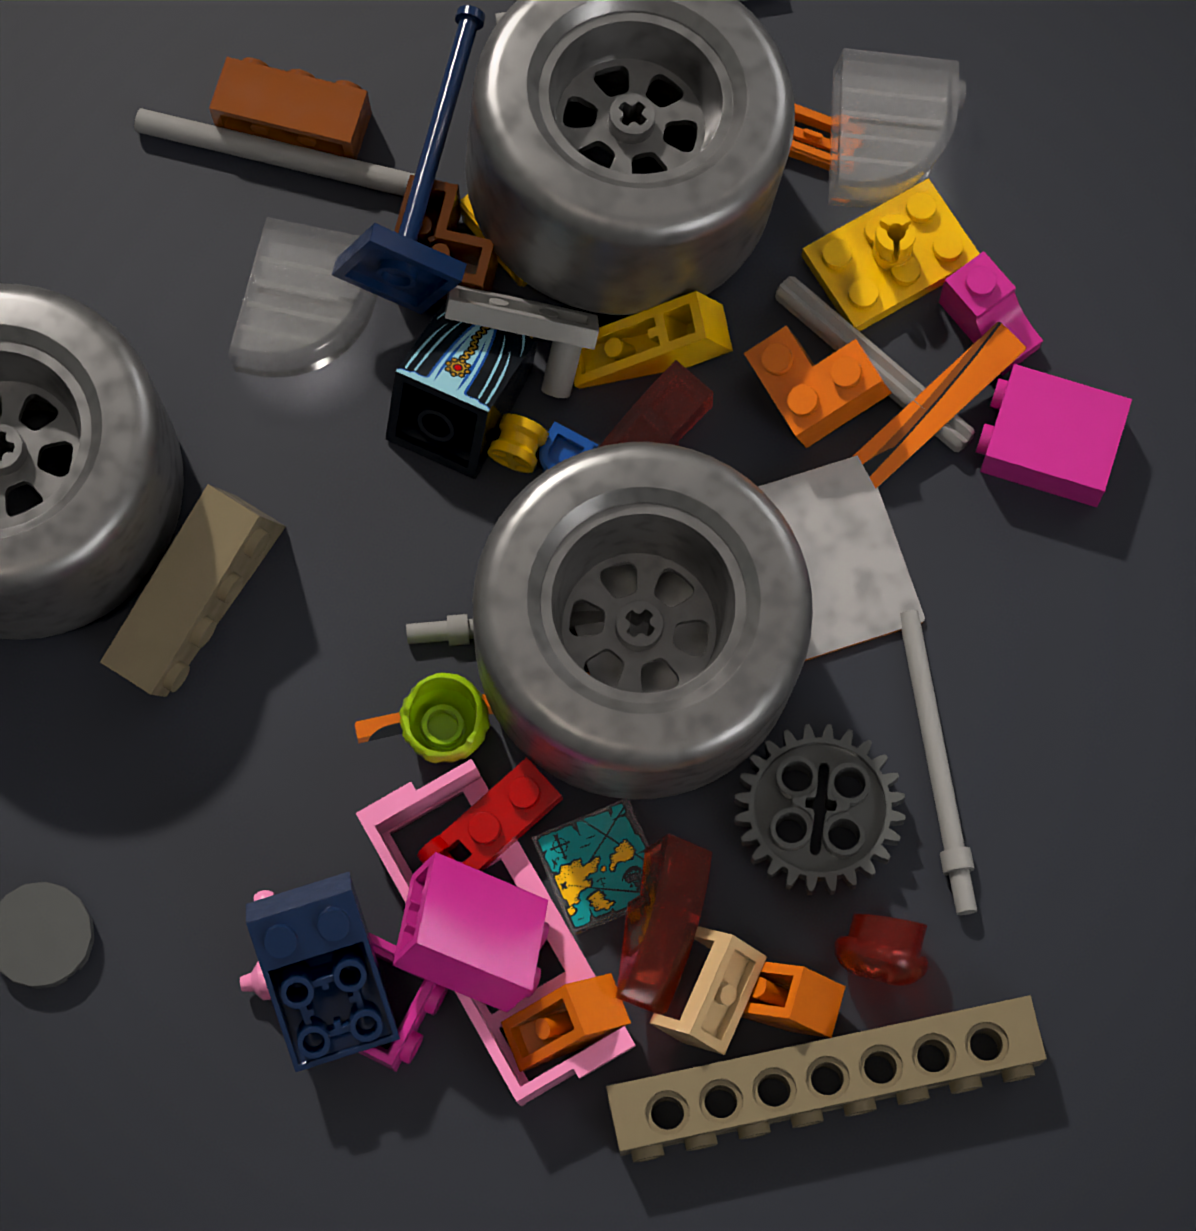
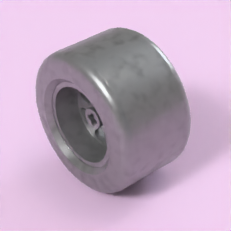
(643, 66)
(124, 489)
(660, 514)

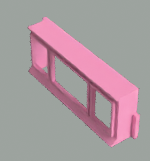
(408, 805)

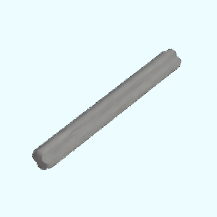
(839, 332)

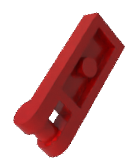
(497, 817)

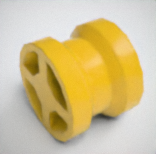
(518, 443)

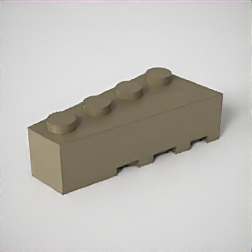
(191, 591)

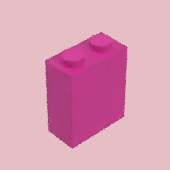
(1053, 434)
(472, 933)

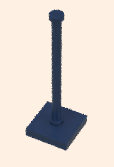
(394, 262)

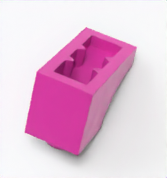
(982, 296)

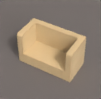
(718, 993)

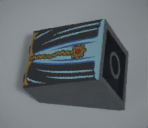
(456, 391)

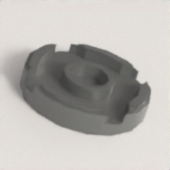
(43, 935)

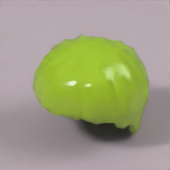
(444, 718)

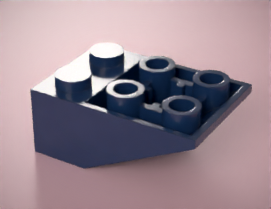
(321, 971)

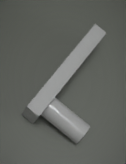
(563, 326)

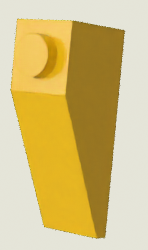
(648, 342)

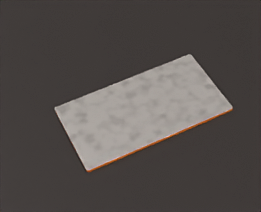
(850, 560)

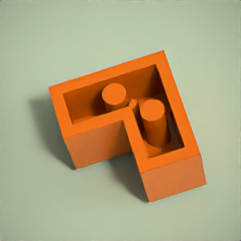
(819, 395)

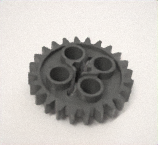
(864, 815)

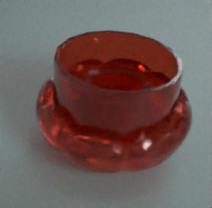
(883, 949)

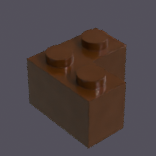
(440, 233)

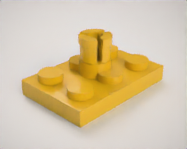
(890, 255)

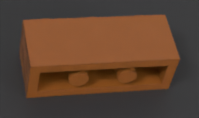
(291, 107)

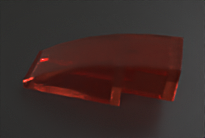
(665, 409)
(662, 922)

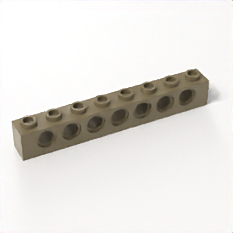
(1007, 1022)

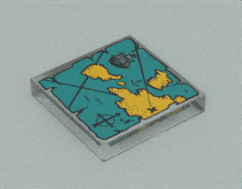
(594, 864)

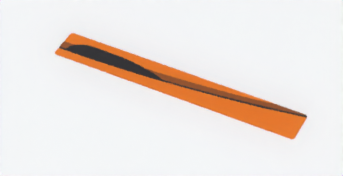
(942, 400)

